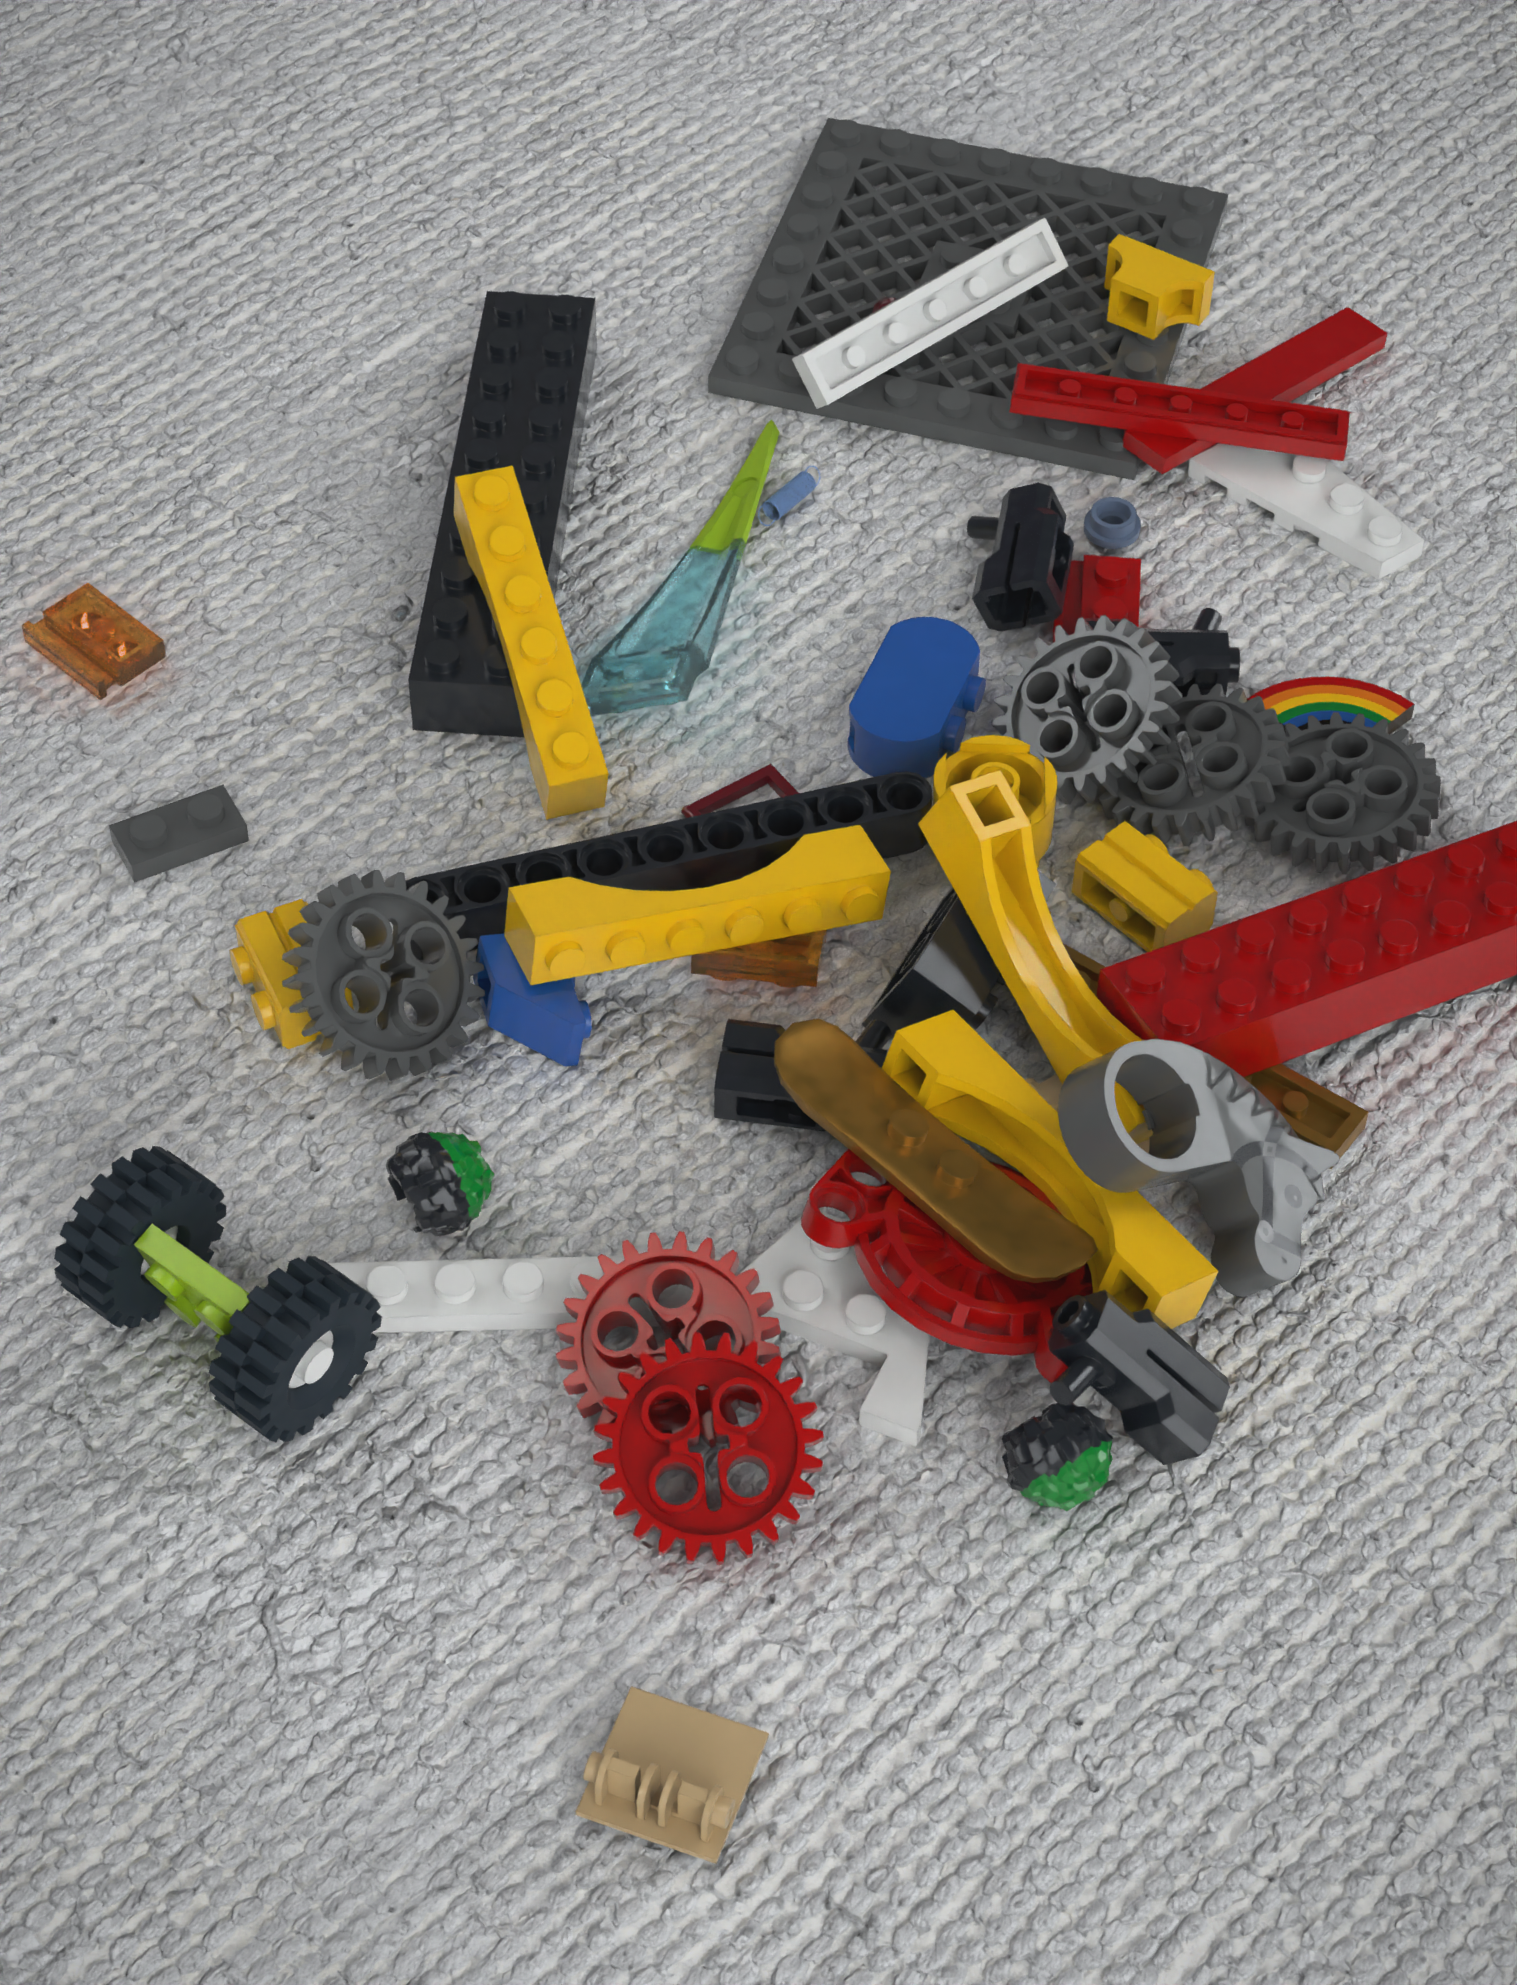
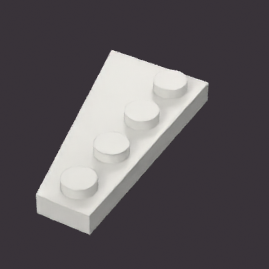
(1313, 498)

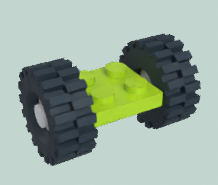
(281, 1347)

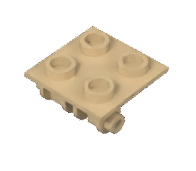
(671, 1774)

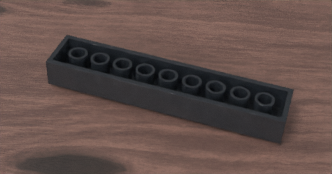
(521, 411)

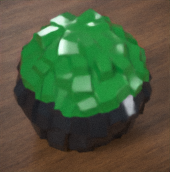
(442, 1178)
(1058, 1456)

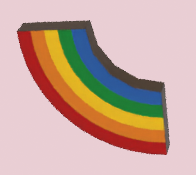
(1322, 696)

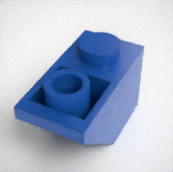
(538, 1015)

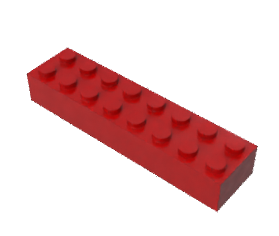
(1330, 959)

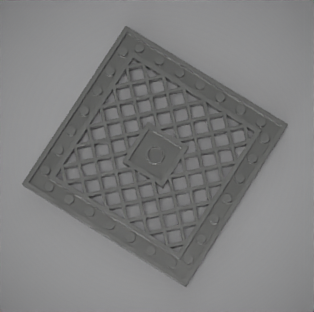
(932, 404)

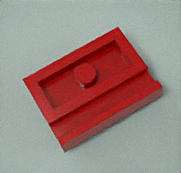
(1101, 588)

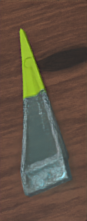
(678, 627)

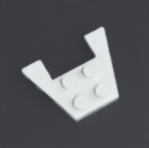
(829, 1301)

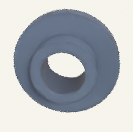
(1112, 523)

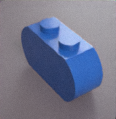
(915, 698)

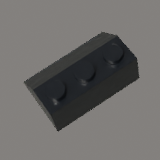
(943, 971)

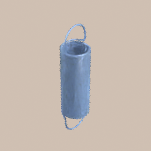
(789, 495)

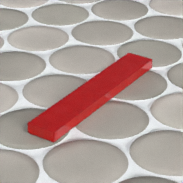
(1275, 375)
(1180, 412)

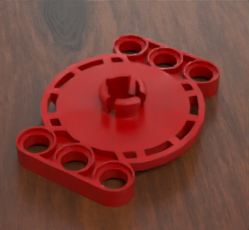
(933, 1276)

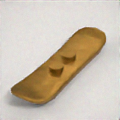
(924, 1158)

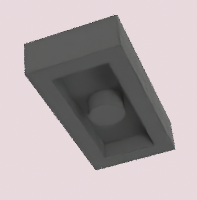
(179, 833)

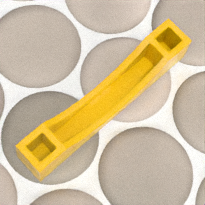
(546, 685)
(991, 864)
(588, 928)
(987, 1102)

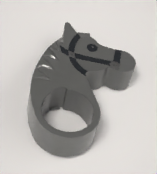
(1207, 1131)

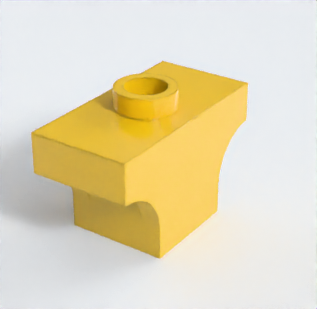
(1154, 288)

